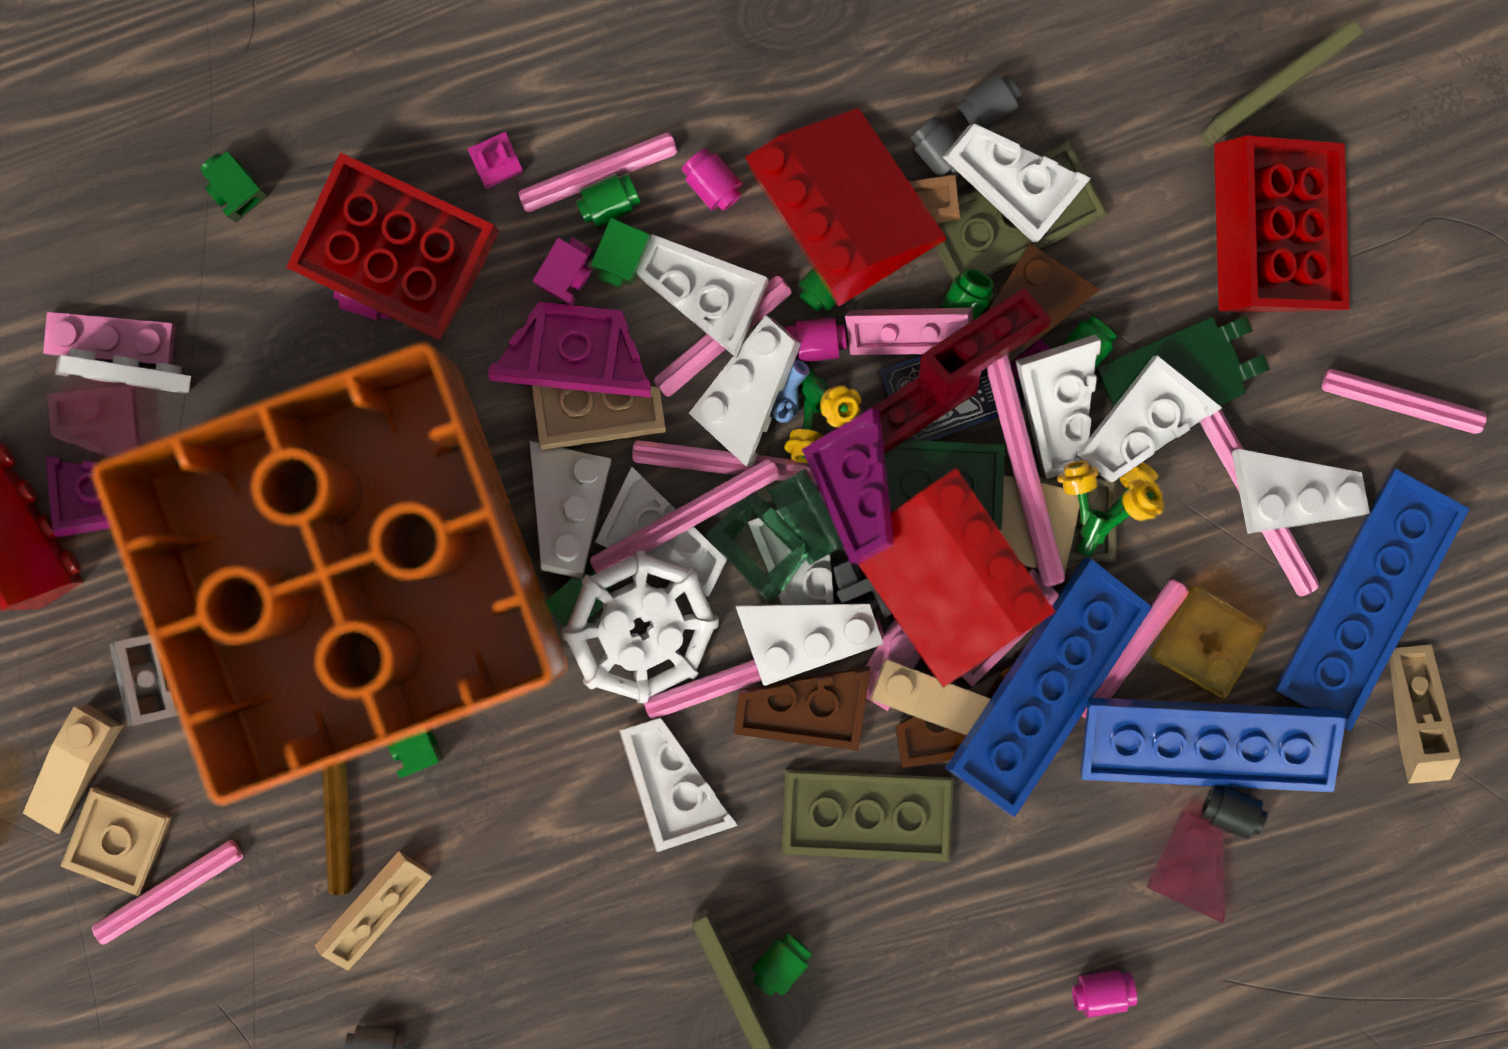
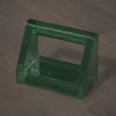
(807, 514)
(725, 532)

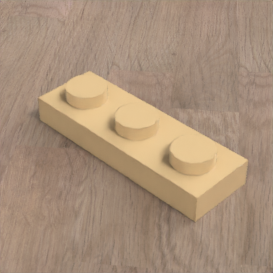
(373, 911)

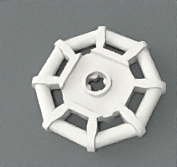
(660, 640)

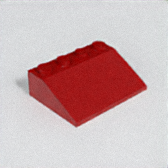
(844, 202)
(1281, 225)
(392, 247)
(31, 559)
(954, 580)

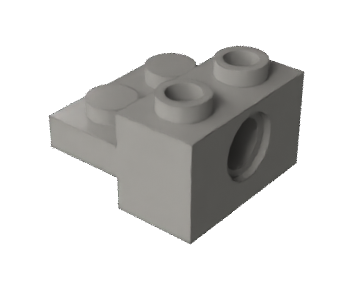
(141, 681)

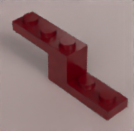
(954, 366)

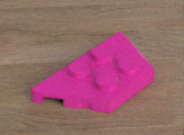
(573, 351)

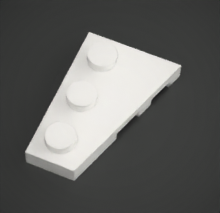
(1017, 182)
(123, 369)
(1295, 492)
(804, 637)
(670, 788)

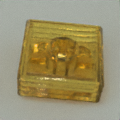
(1235, 637)

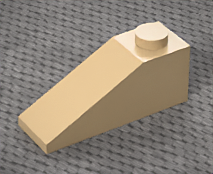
(926, 699)
(1422, 716)
(71, 765)

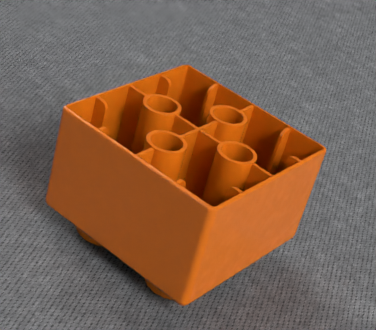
(330, 571)

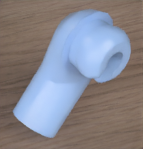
(787, 401)

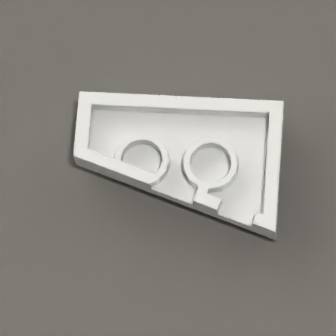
(704, 289)
(743, 394)
(1058, 400)
(1145, 418)
(567, 505)
(640, 506)
(810, 583)

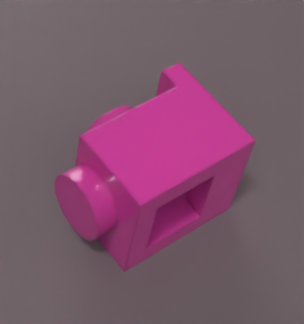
(564, 270)

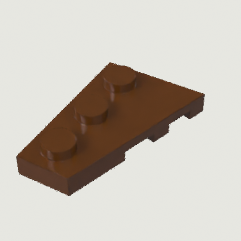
(1050, 284)
(807, 710)
(929, 743)

